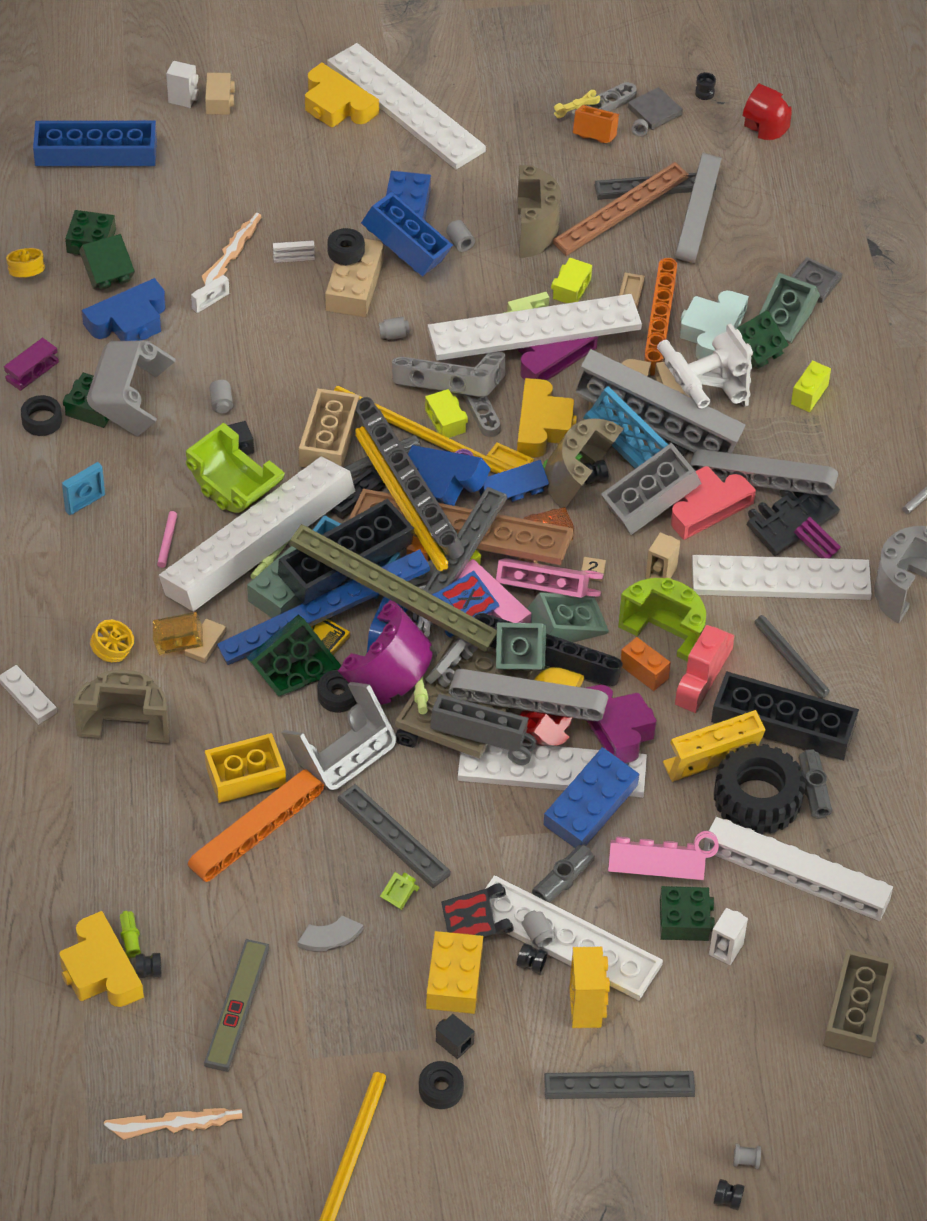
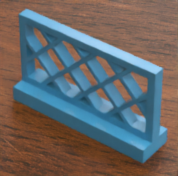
(629, 442)

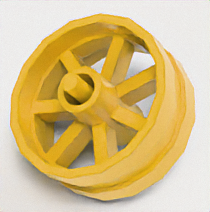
(25, 262)
(109, 651)

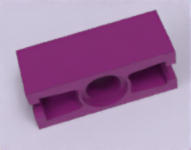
(31, 364)

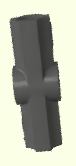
(815, 784)
(572, 866)

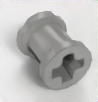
(747, 1156)

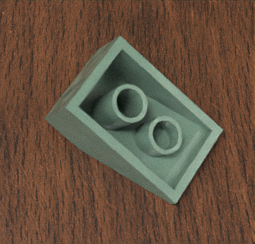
(790, 304)
(568, 616)

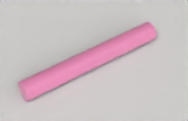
(167, 538)

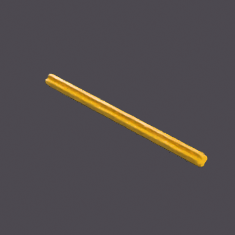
(432, 436)
(401, 499)
(353, 1147)

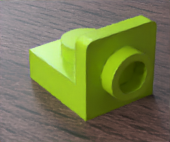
(399, 889)

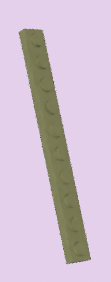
(393, 587)

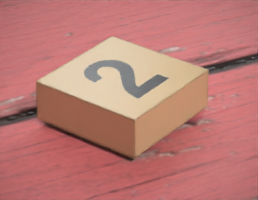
(594, 564)

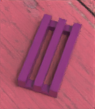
(819, 537)

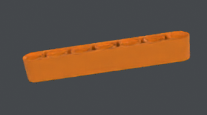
(660, 311)
(255, 825)

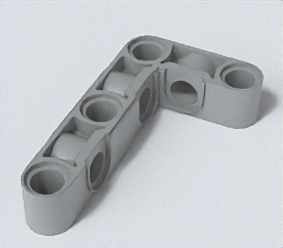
(444, 376)

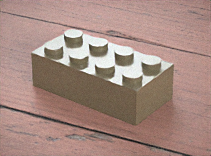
(858, 1003)

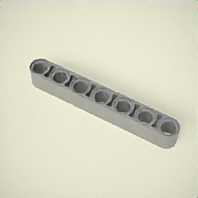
(698, 208)
(769, 472)
(528, 694)

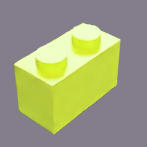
(571, 281)
(811, 386)
(446, 414)

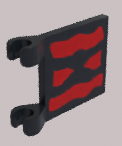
(473, 913)

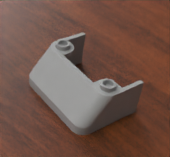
(111, 388)
(354, 751)

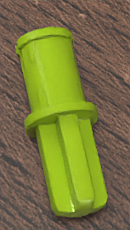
(129, 934)

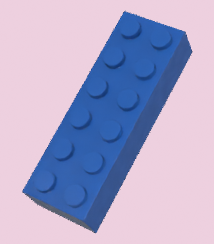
(95, 143)

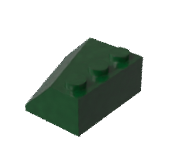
(292, 657)

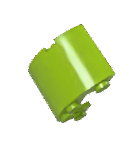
(229, 473)
(666, 605)

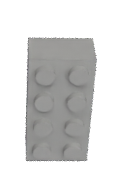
(651, 488)

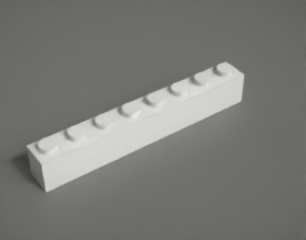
(800, 869)

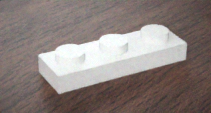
(27, 694)

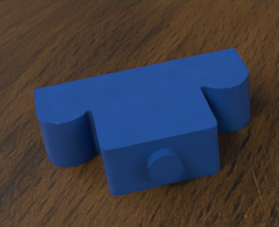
(130, 314)
(449, 472)

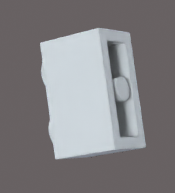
(182, 84)
(728, 936)

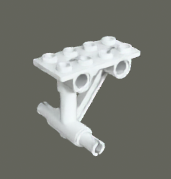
(728, 366)

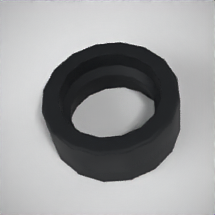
(37, 403)

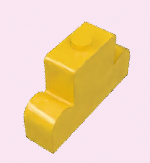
(335, 98)
(542, 418)
(100, 964)

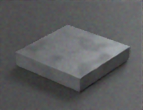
(655, 108)
(818, 275)

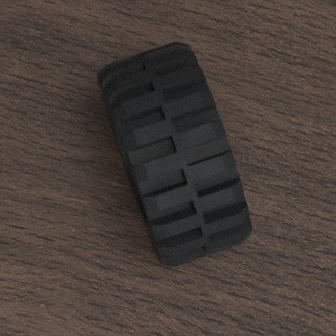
(764, 765)

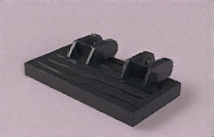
(779, 527)

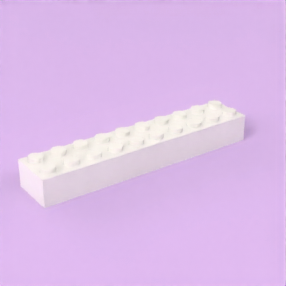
(256, 533)

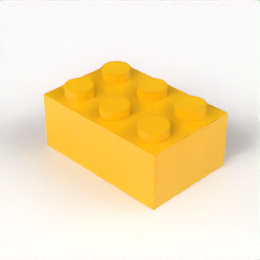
(245, 768)
(454, 972)
(588, 987)

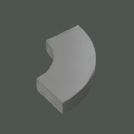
(330, 936)

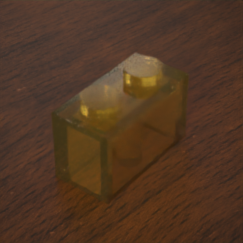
(177, 633)

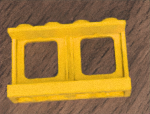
(712, 744)

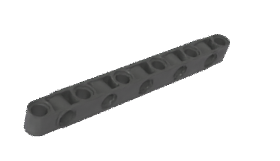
(410, 478)

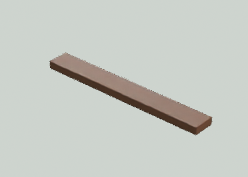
(620, 208)

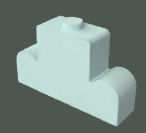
(709, 319)

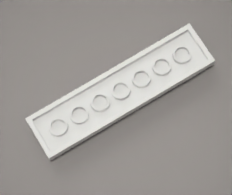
(781, 577)
(548, 769)
(628, 966)

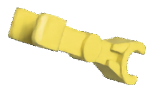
(588, 99)

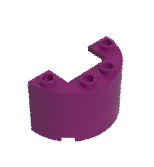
(394, 659)

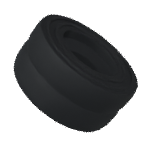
(346, 255)
(331, 701)
(441, 1098)

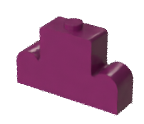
(550, 359)
(624, 724)

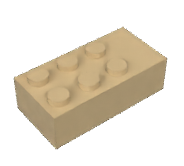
(354, 284)
(329, 427)

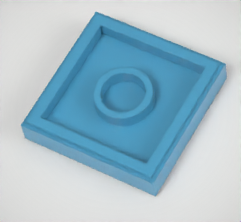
(83, 488)

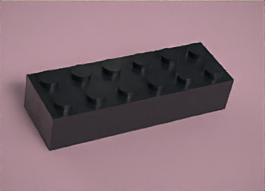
(371, 534)
(788, 714)

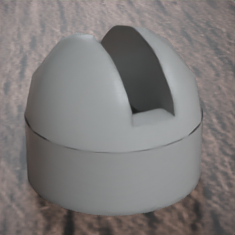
(643, 129)

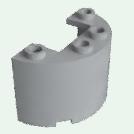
(900, 553)

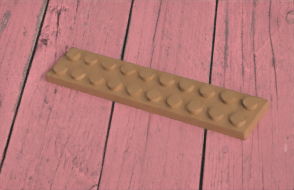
(505, 535)

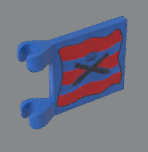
(469, 596)

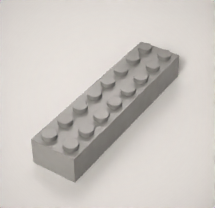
(661, 407)

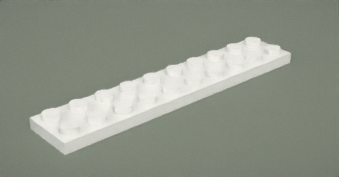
(408, 106)
(534, 327)

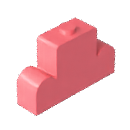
(710, 502)
(703, 667)

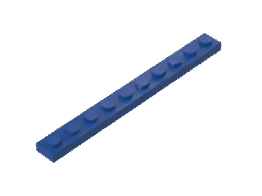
(319, 609)

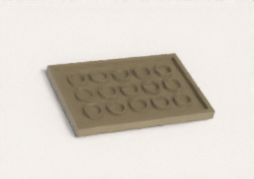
(419, 724)

